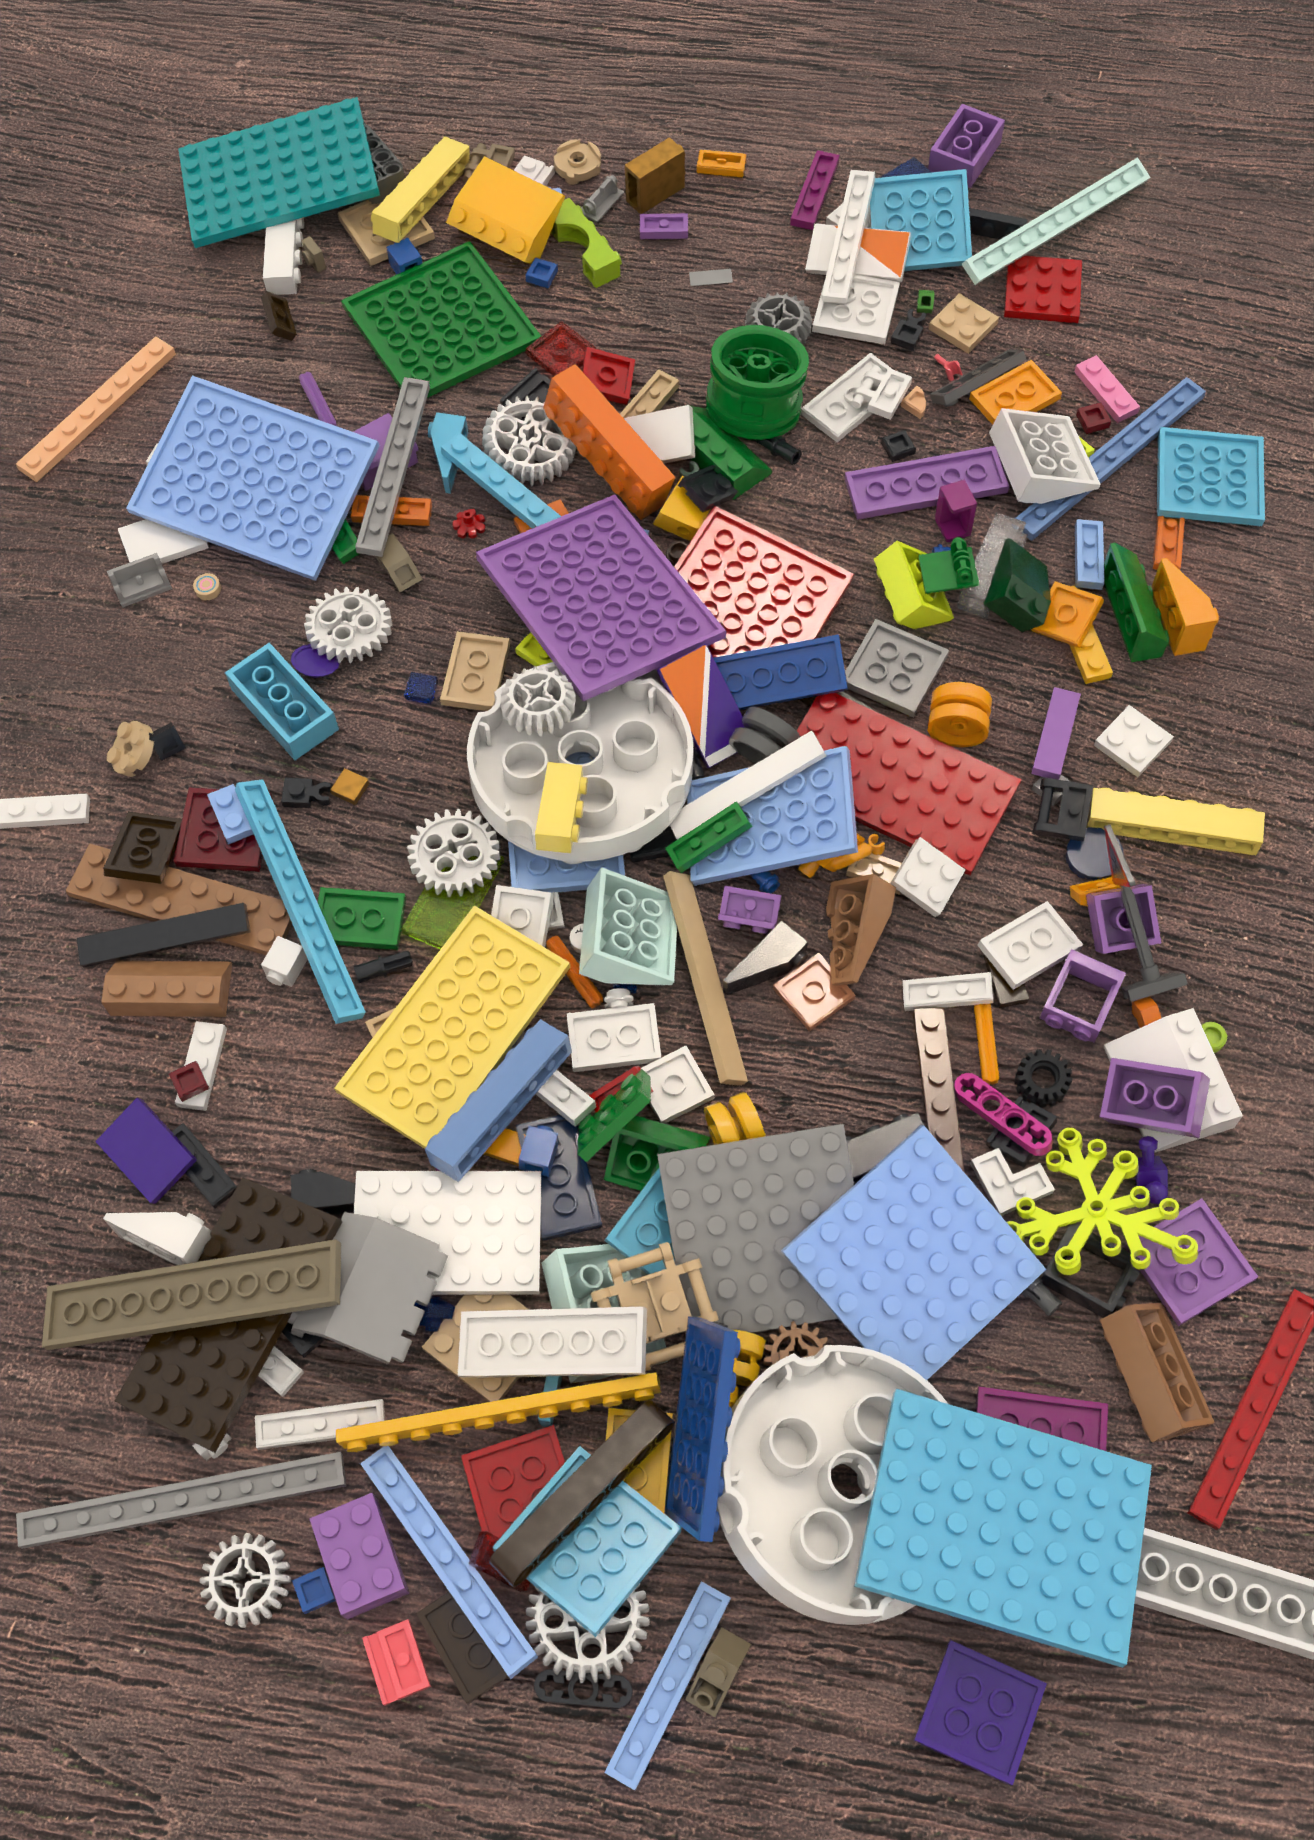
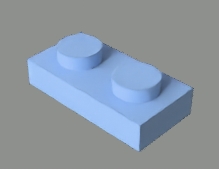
(230, 814)

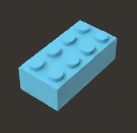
(282, 701)

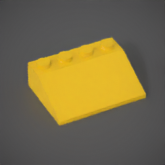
(506, 210)

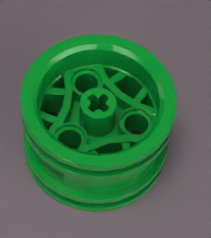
(756, 381)

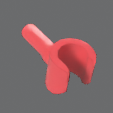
(951, 367)

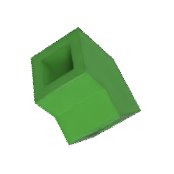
(926, 297)

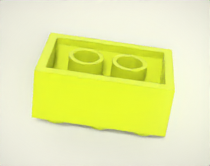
(905, 590)

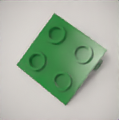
(949, 568)

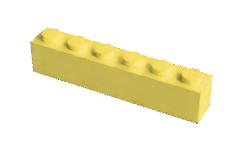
(420, 190)
(1177, 821)

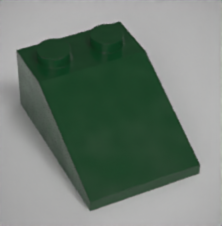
(1019, 588)

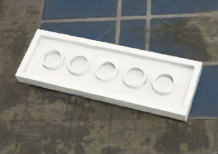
(553, 1342)

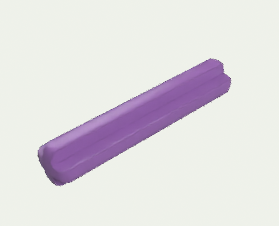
(316, 398)

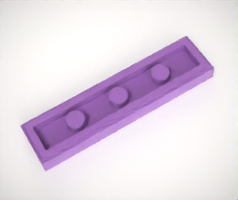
(1056, 733)

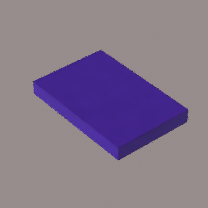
(146, 1150)

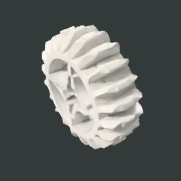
(535, 693)
(245, 1565)

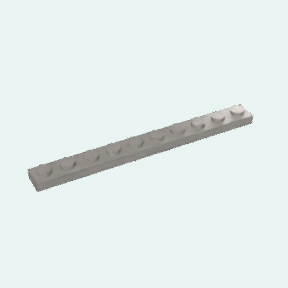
(180, 1500)

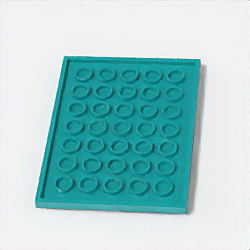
(277, 172)

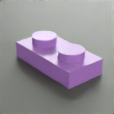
(664, 226)

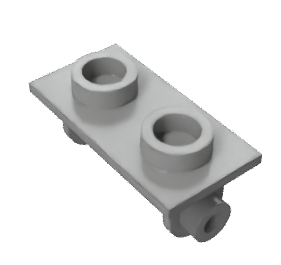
(602, 199)

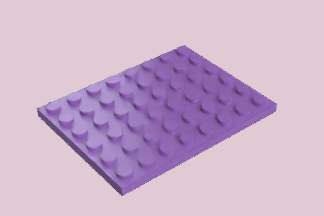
(600, 596)

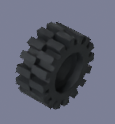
(1050, 1063)

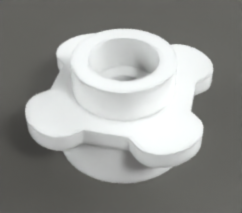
(618, 998)

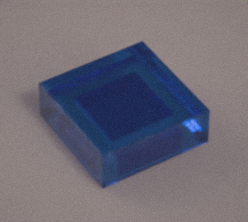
(421, 687)

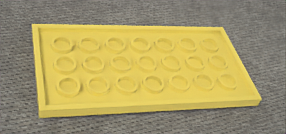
(452, 1027)

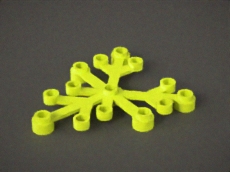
(1131, 1225)

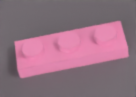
(1107, 389)

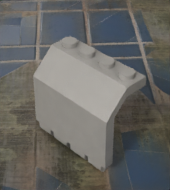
(379, 1285)

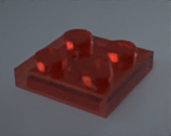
(559, 349)

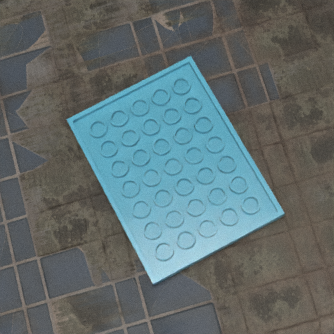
(1006, 1528)

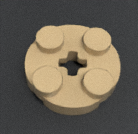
(577, 171)
(131, 748)

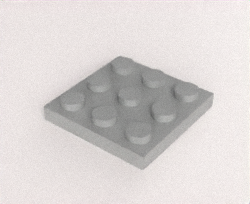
(895, 667)

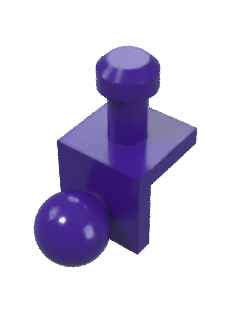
(1152, 1171)

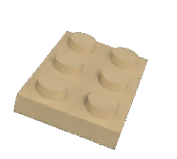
(475, 671)

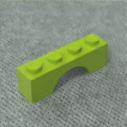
(599, 260)

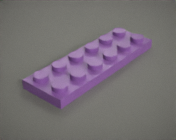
(918, 482)

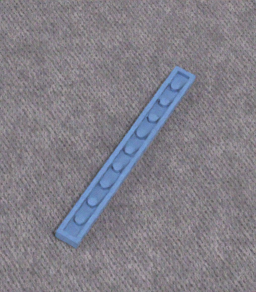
(1119, 451)

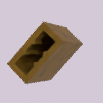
(655, 175)

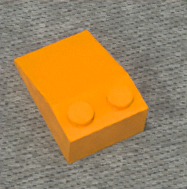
(1183, 609)

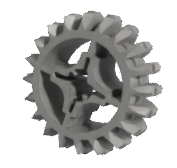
(781, 313)

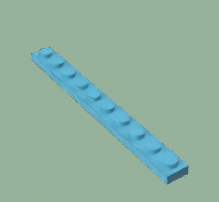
(300, 902)

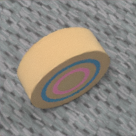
(207, 586)

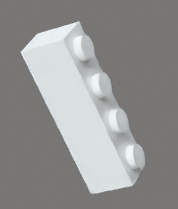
(283, 257)

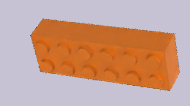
(608, 442)

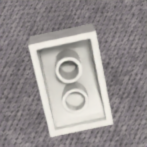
(163, 1234)

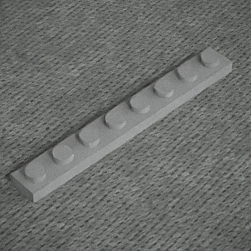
(392, 467)

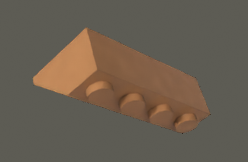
(167, 988)
(1156, 1371)

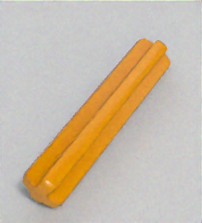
(986, 1043)

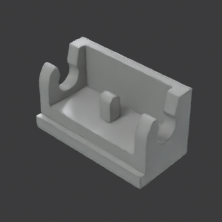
(139, 580)

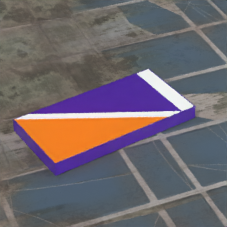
(706, 701)

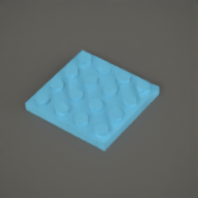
(930, 208)
(1210, 476)
(604, 1555)

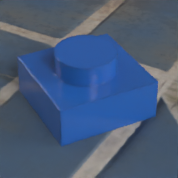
(541, 273)
(314, 1590)

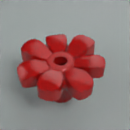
(469, 523)

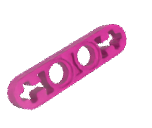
(1005, 1111)

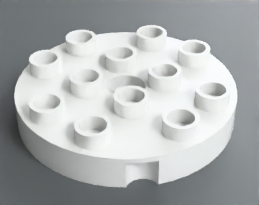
(633, 782)
(778, 1487)

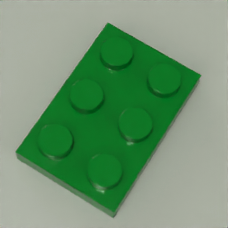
(363, 917)
(613, 1114)

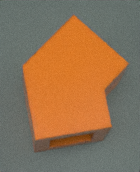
(1145, 1011)

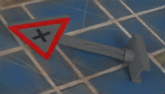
(1152, 982)

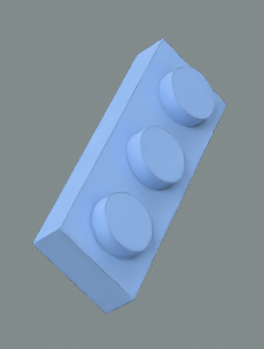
(1089, 554)

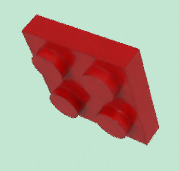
(609, 374)

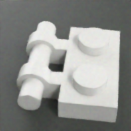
(888, 394)

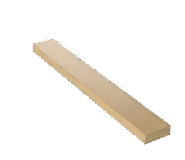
(705, 979)

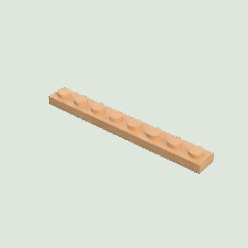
(95, 409)

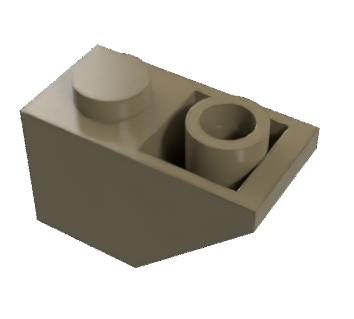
(718, 1672)

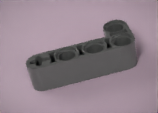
(387, 166)

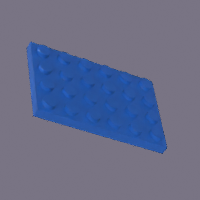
(701, 1427)

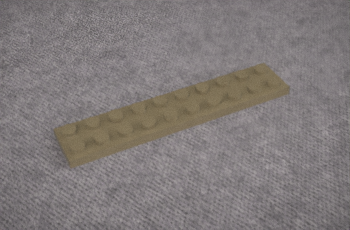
(193, 1295)

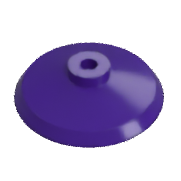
(311, 664)

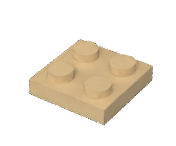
(963, 323)

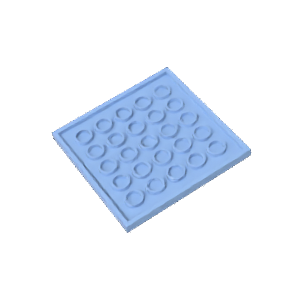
(914, 1257)

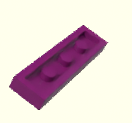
(814, 190)

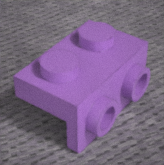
(749, 908)

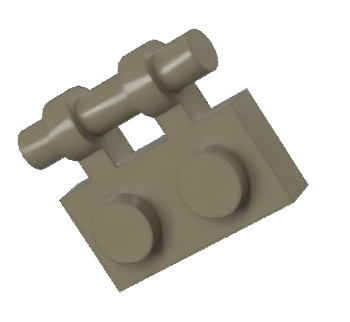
(498, 153)

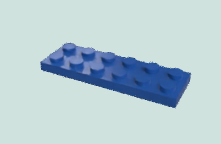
(784, 672)

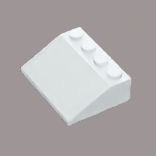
(1042, 456)
(1182, 1044)

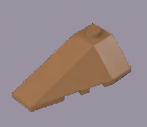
(858, 916)

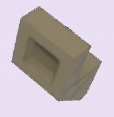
(398, 564)

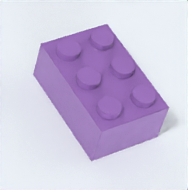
(967, 143)
(1155, 1097)
(359, 1556)

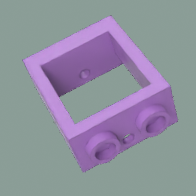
(1094, 973)

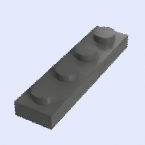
(1003, 363)

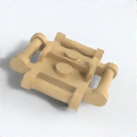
(661, 1295)

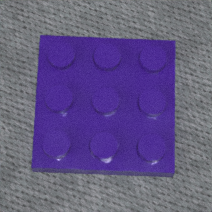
(980, 1712)

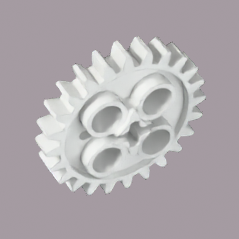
(348, 624)
(463, 872)

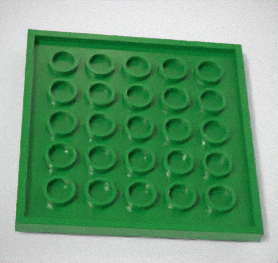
(441, 320)

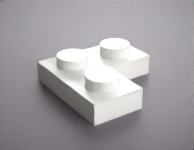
(1007, 1188)

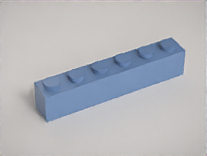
(498, 1100)

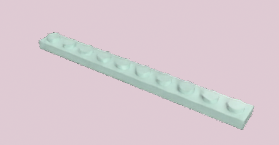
(1055, 221)

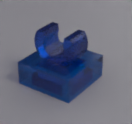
(436, 1309)

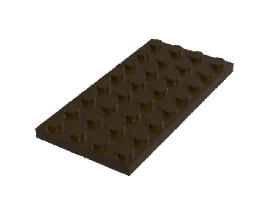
(203, 1374)

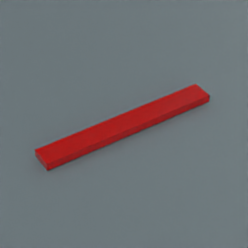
(1254, 1411)

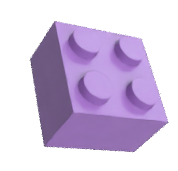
(1110, 922)

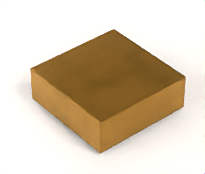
(349, 786)

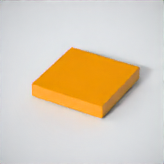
(1070, 614)

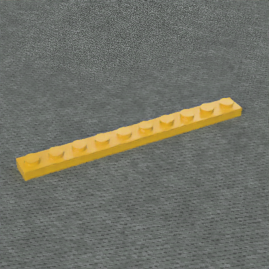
(485, 1414)

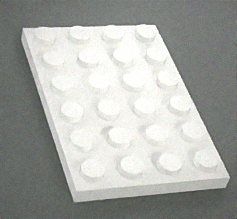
(481, 1222)

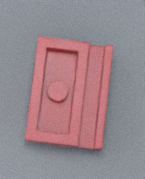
(396, 1662)

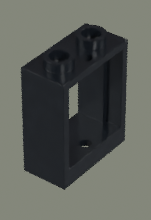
(1093, 1244)

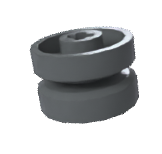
(761, 735)

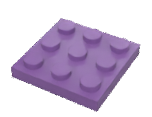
(1209, 1279)

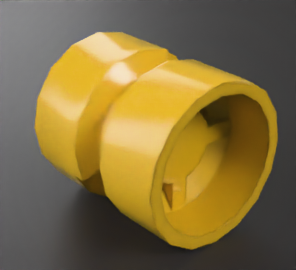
(750, 1351)

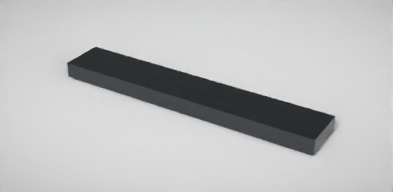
(163, 935)

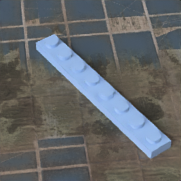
(449, 1562)

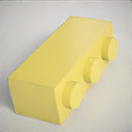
(560, 807)

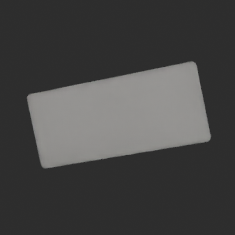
(710, 277)

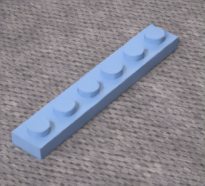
(667, 1686)

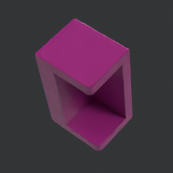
(955, 510)

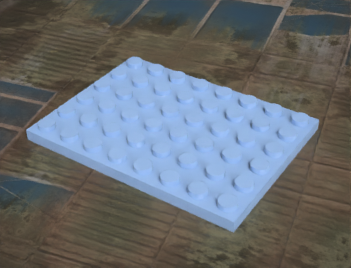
(253, 477)

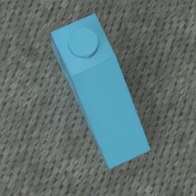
(441, 431)

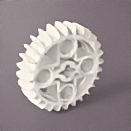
(528, 443)
(570, 1628)

